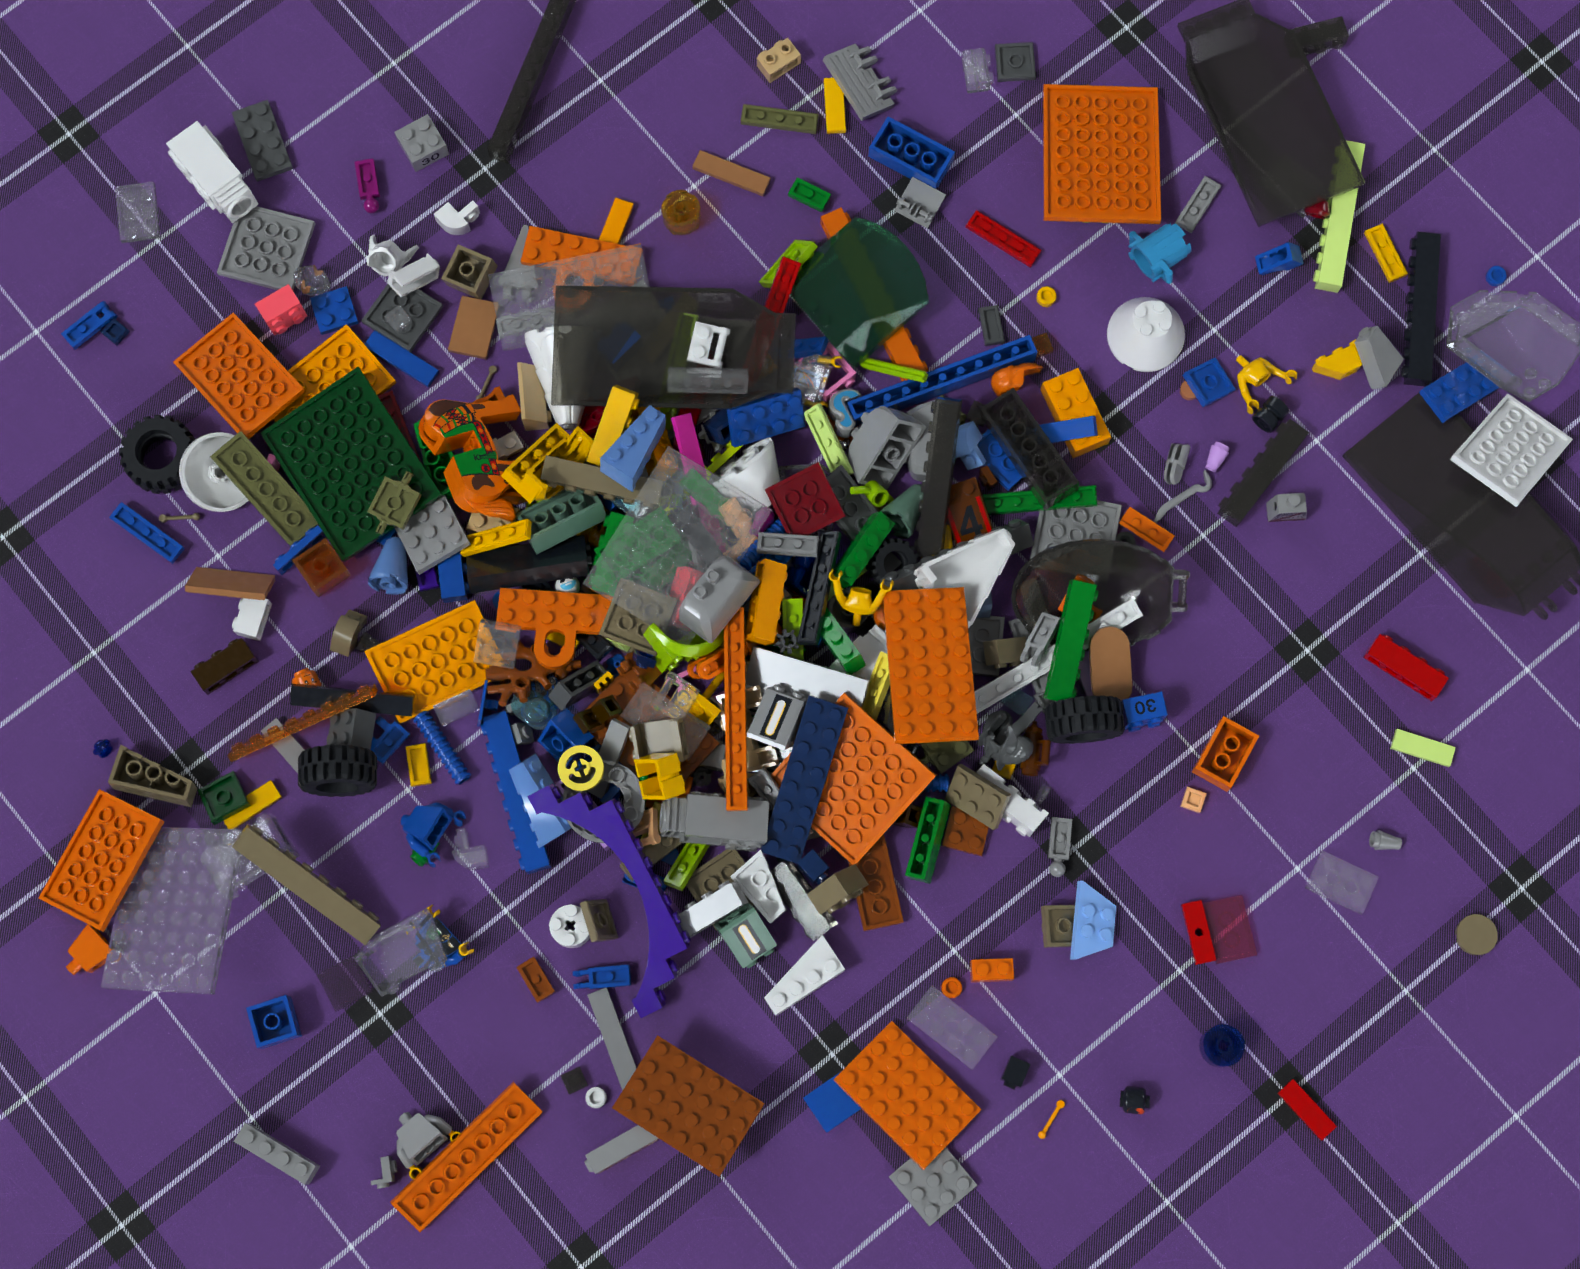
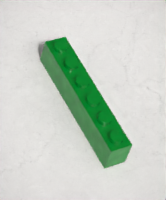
(1070, 640)

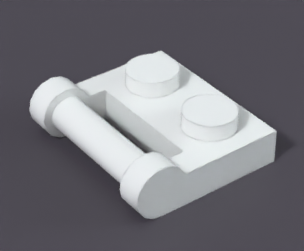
(702, 341)

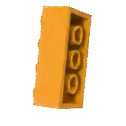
(1071, 399)

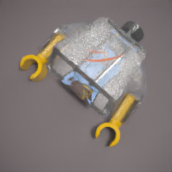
(812, 377)

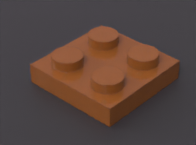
(965, 833)

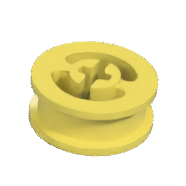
(596, 763)

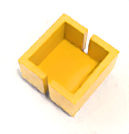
(666, 782)

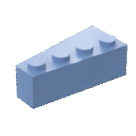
(633, 449)

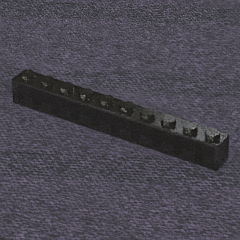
(529, 79)

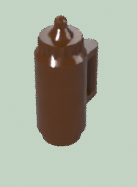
(1040, 753)

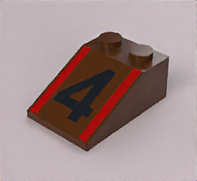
(968, 511)

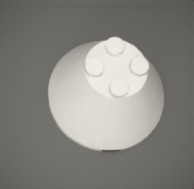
(1145, 334)
(753, 470)

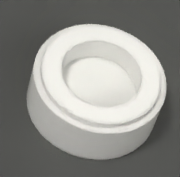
(596, 1097)

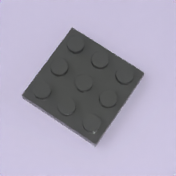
(417, 305)

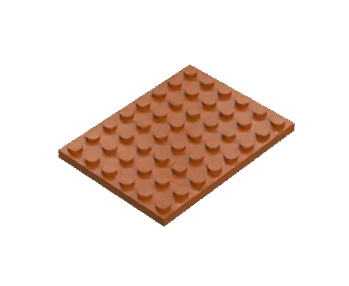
(1101, 154)

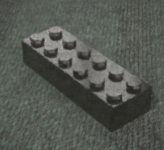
(1029, 449)

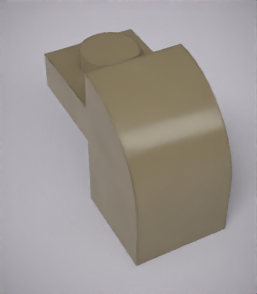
(346, 632)

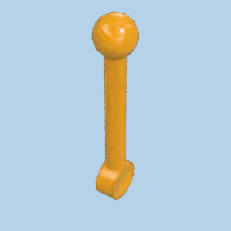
(1059, 1105)

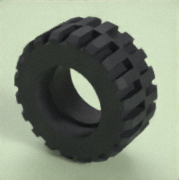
(140, 439)
(1084, 719)
(337, 770)

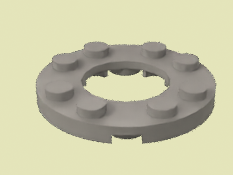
(629, 786)

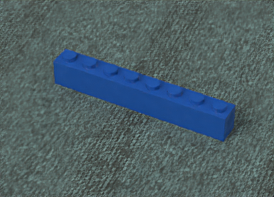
(506, 756)

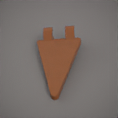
(645, 676)

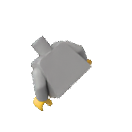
(420, 1138)

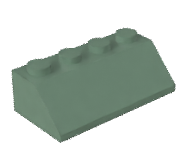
(561, 518)

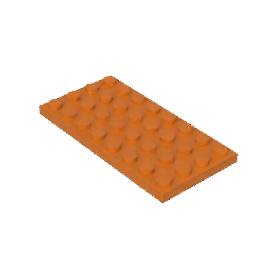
(930, 666)

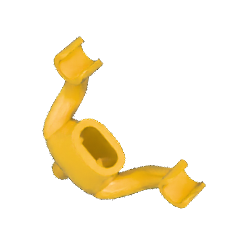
(1257, 373)
(859, 599)

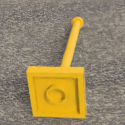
(702, 707)

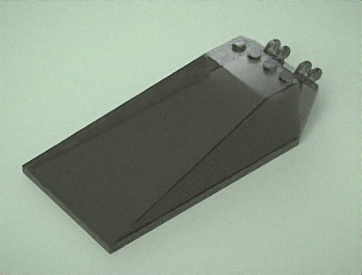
(1485, 543)

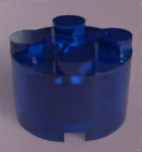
(1225, 1034)

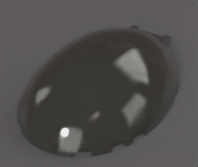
(1120, 574)

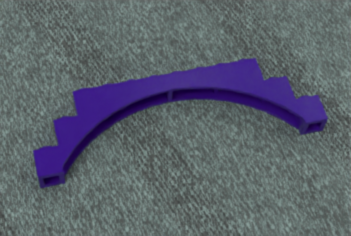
(664, 926)

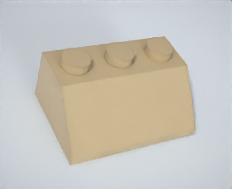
(532, 400)

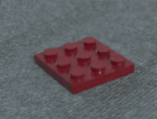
(805, 501)

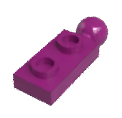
(368, 184)

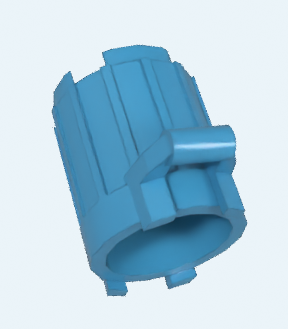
(1159, 251)

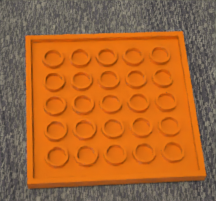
(865, 785)

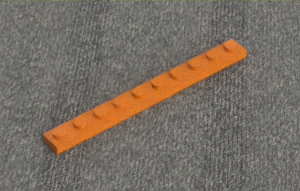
(735, 713)

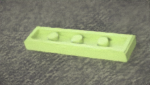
(826, 438)

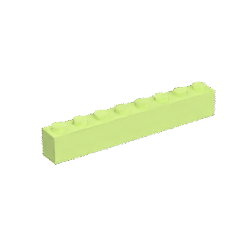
(1337, 233)

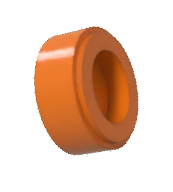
(951, 987)

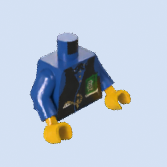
(452, 946)

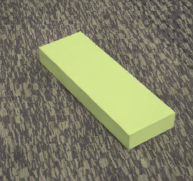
(1422, 747)

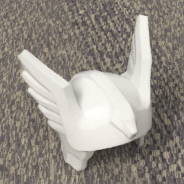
(387, 256)

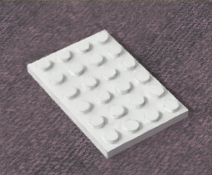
(1511, 449)

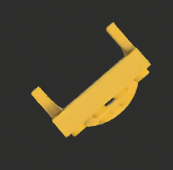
(552, 443)

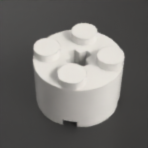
(558, 926)

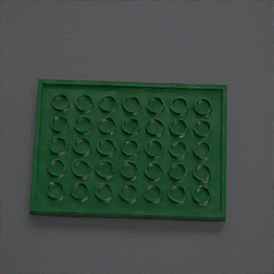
(338, 456)

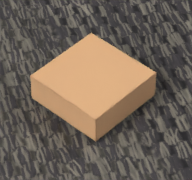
(1193, 799)

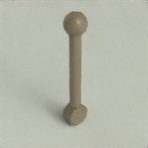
(492, 369)
(163, 518)

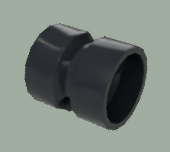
(1272, 412)

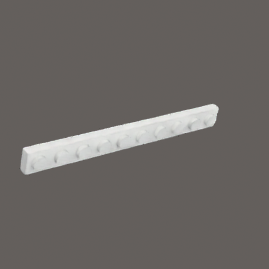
(1026, 673)

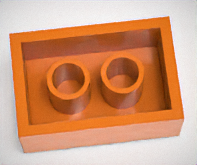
(1225, 754)

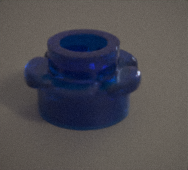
(102, 748)

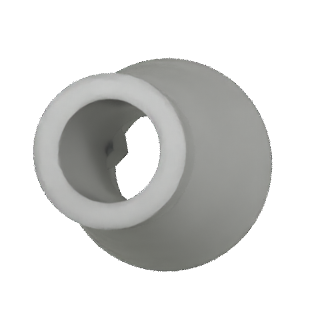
(1383, 841)

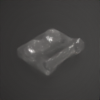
(681, 700)

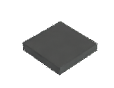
(1015, 62)

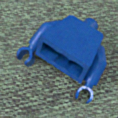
(427, 826)

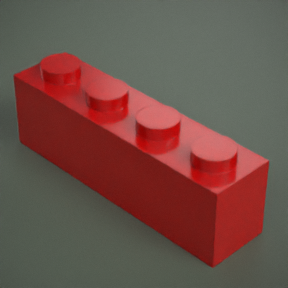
(1406, 667)

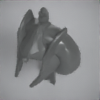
(1004, 741)

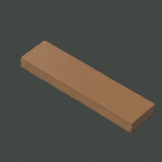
(731, 173)

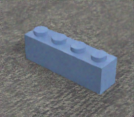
(529, 778)

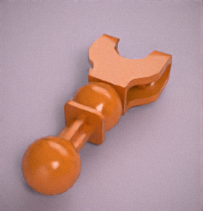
(713, 663)

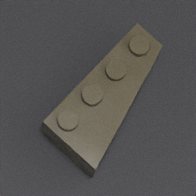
(149, 779)

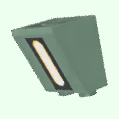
(746, 935)

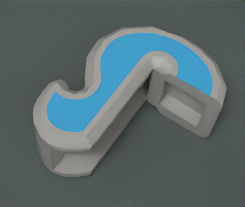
(840, 413)

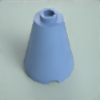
(390, 568)

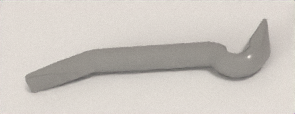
(1184, 495)

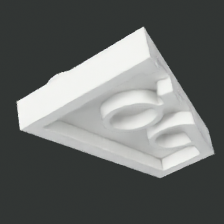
(760, 887)

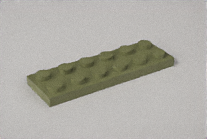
(264, 488)

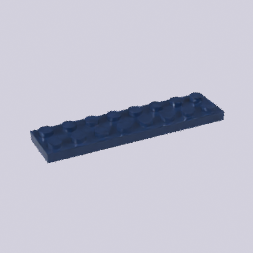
(804, 779)

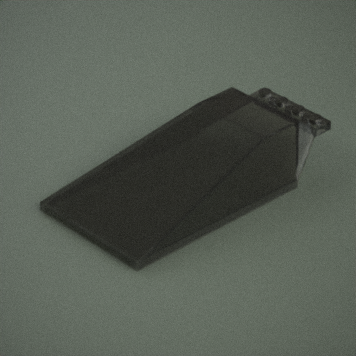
(1267, 111)
(638, 332)

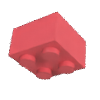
(281, 310)

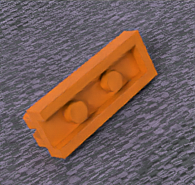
(1146, 529)

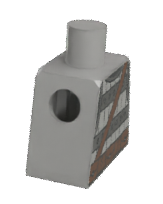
(1289, 507)

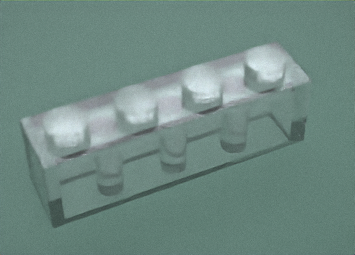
(708, 380)

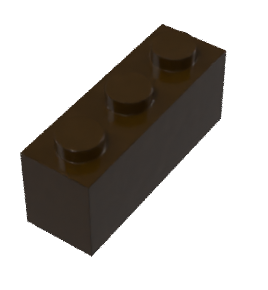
(224, 665)

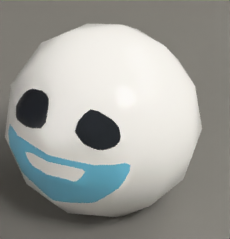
(568, 585)

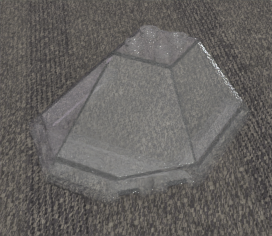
(1514, 340)

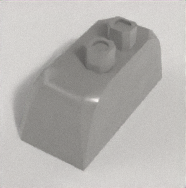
(882, 444)
(918, 455)
(717, 597)

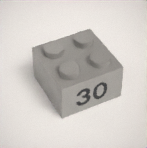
(421, 143)

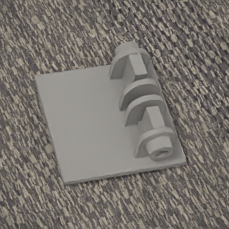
(919, 202)

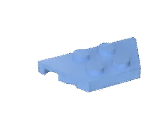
(1092, 922)

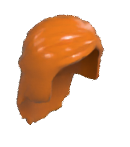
(1012, 377)

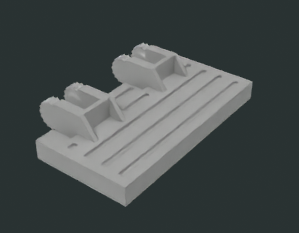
(860, 85)

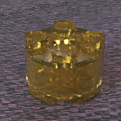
(683, 222)

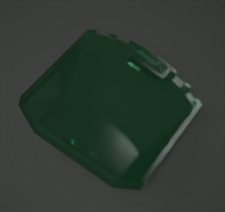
(861, 288)

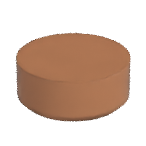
(1186, 392)

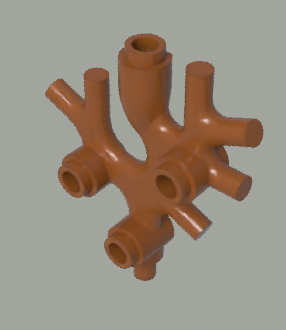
(521, 679)

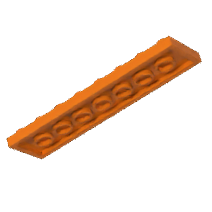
(466, 1157)

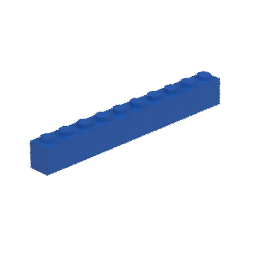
(946, 378)

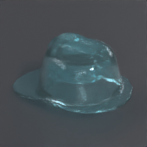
(535, 711)

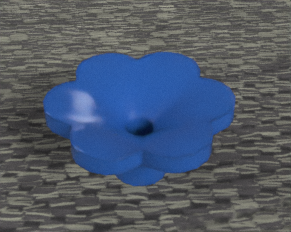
(612, 662)

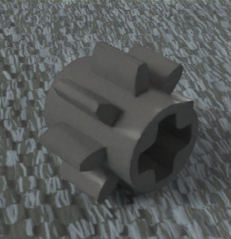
(781, 642)

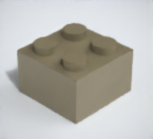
(469, 272)
(838, 890)

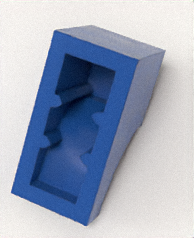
(1279, 258)

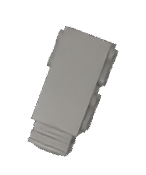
(704, 820)

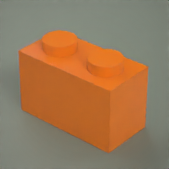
(992, 970)

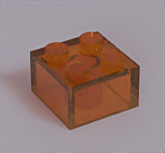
(321, 567)

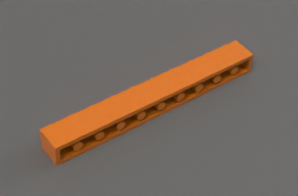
(899, 345)

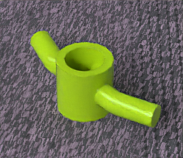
(874, 492)

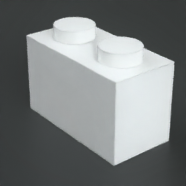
(251, 618)

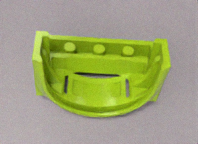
(672, 653)

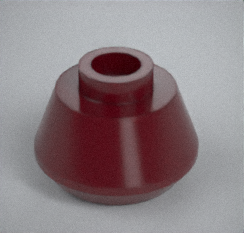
(1318, 210)

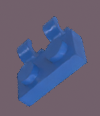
(389, 741)

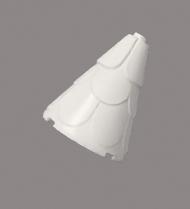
(541, 351)
(969, 566)

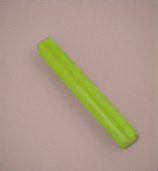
(895, 370)

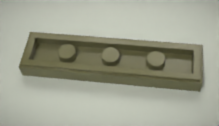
(779, 119)

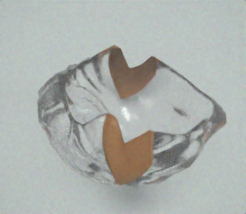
(311, 280)

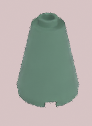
(905, 511)

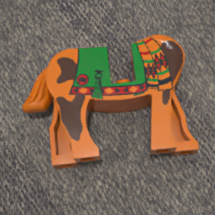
(476, 473)

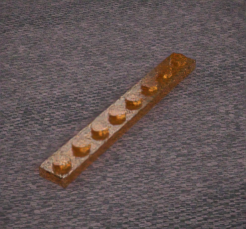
(309, 718)

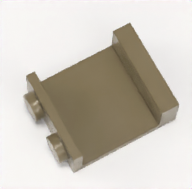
(659, 737)

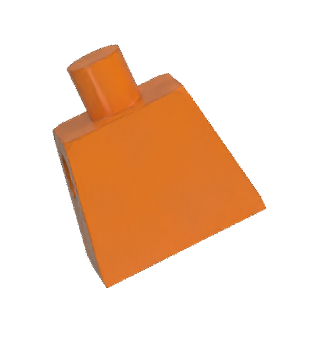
(88, 951)

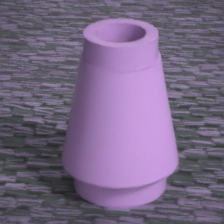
(1216, 456)

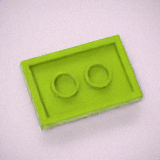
(798, 251)

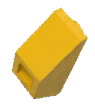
(1340, 363)

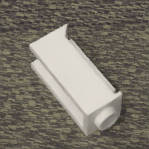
(414, 275)

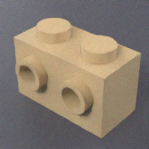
(778, 59)

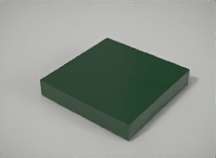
(223, 797)

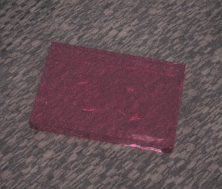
(1229, 929)

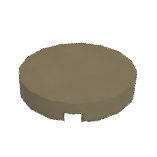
(1476, 934)

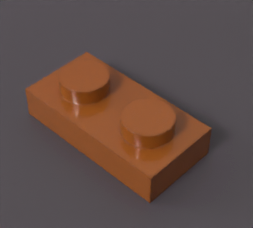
(535, 979)

